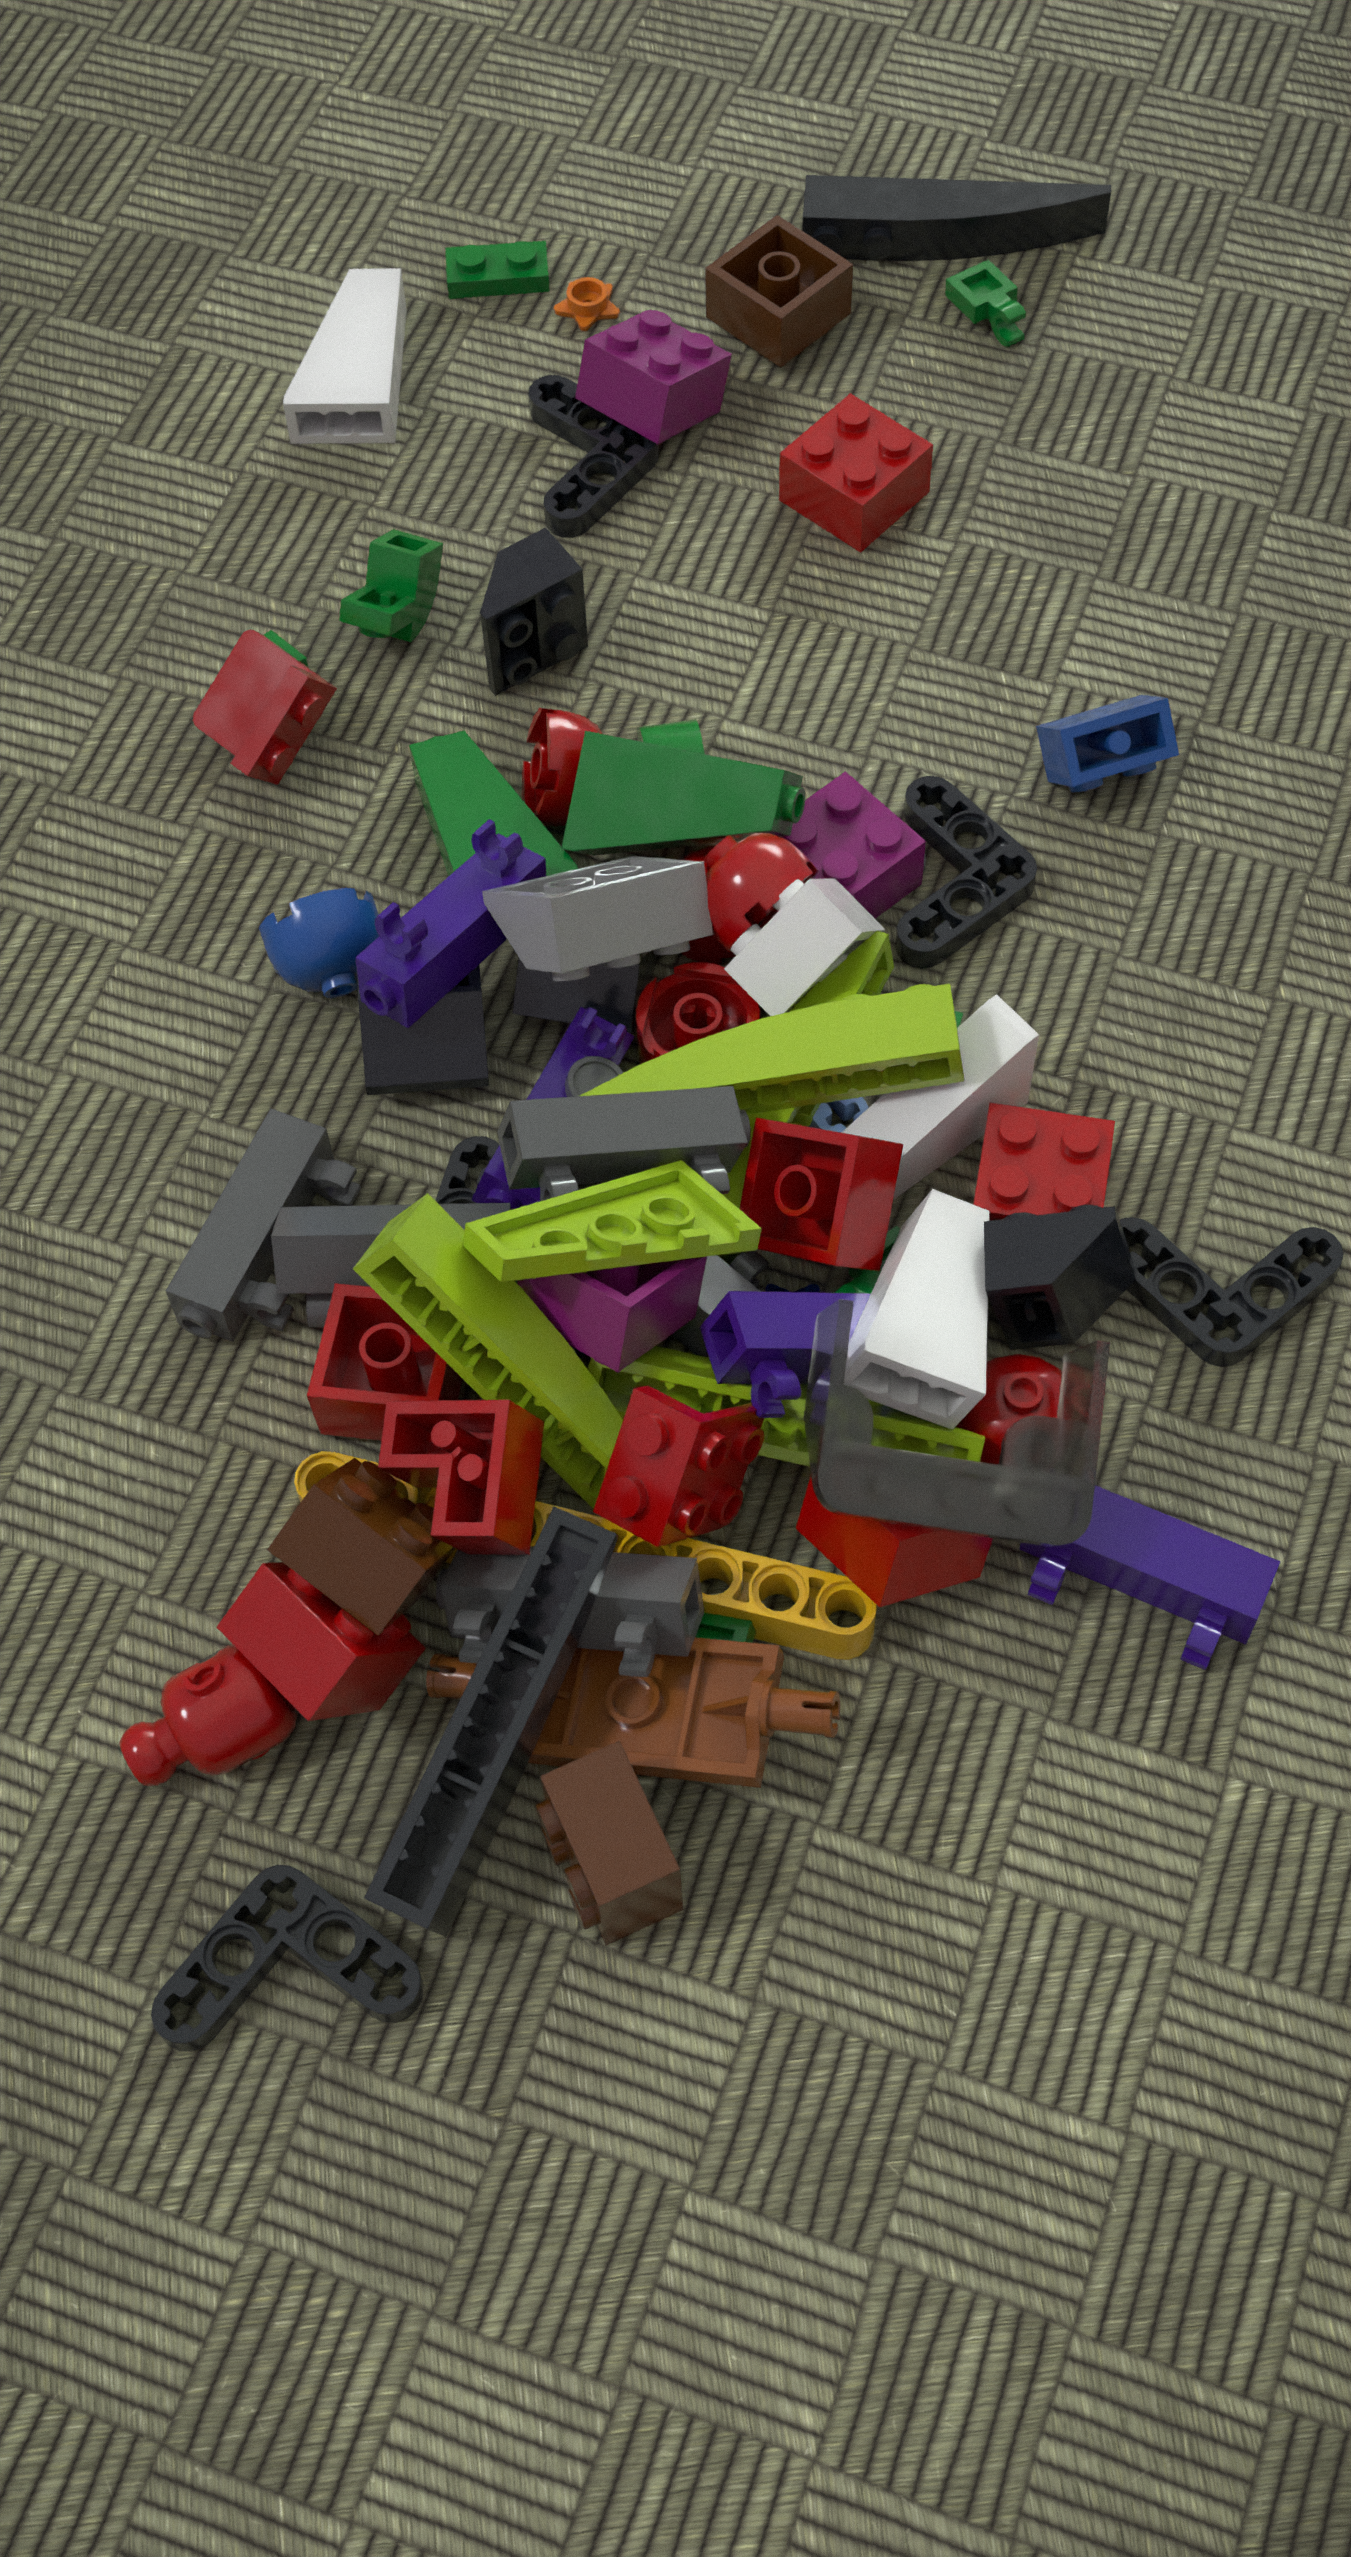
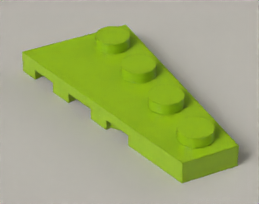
(614, 1224)

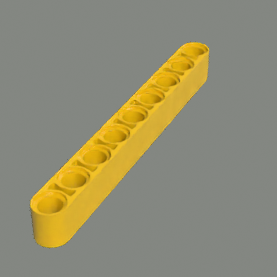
(748, 1575)

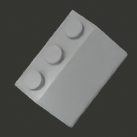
(603, 914)

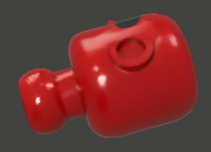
(213, 1716)

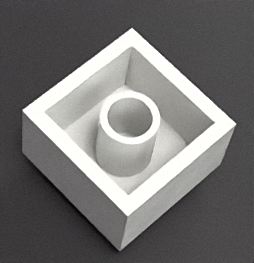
(800, 944)

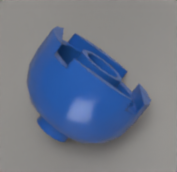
(321, 939)

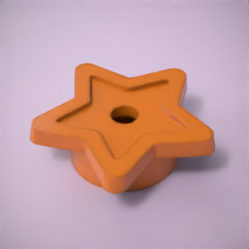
(587, 302)

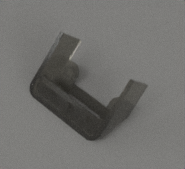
(1032, 1497)

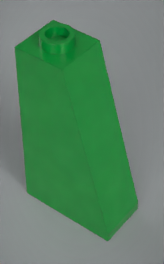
(464, 792)
(667, 797)

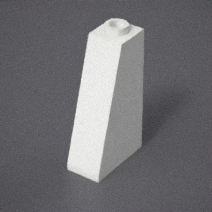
(353, 366)
(945, 1119)
(927, 1317)

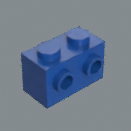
(1108, 741)

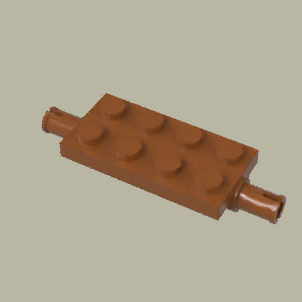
(685, 1721)

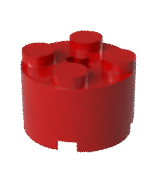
(689, 1007)

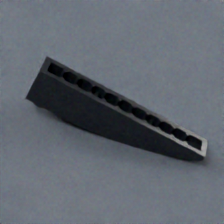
(947, 217)
(494, 1727)

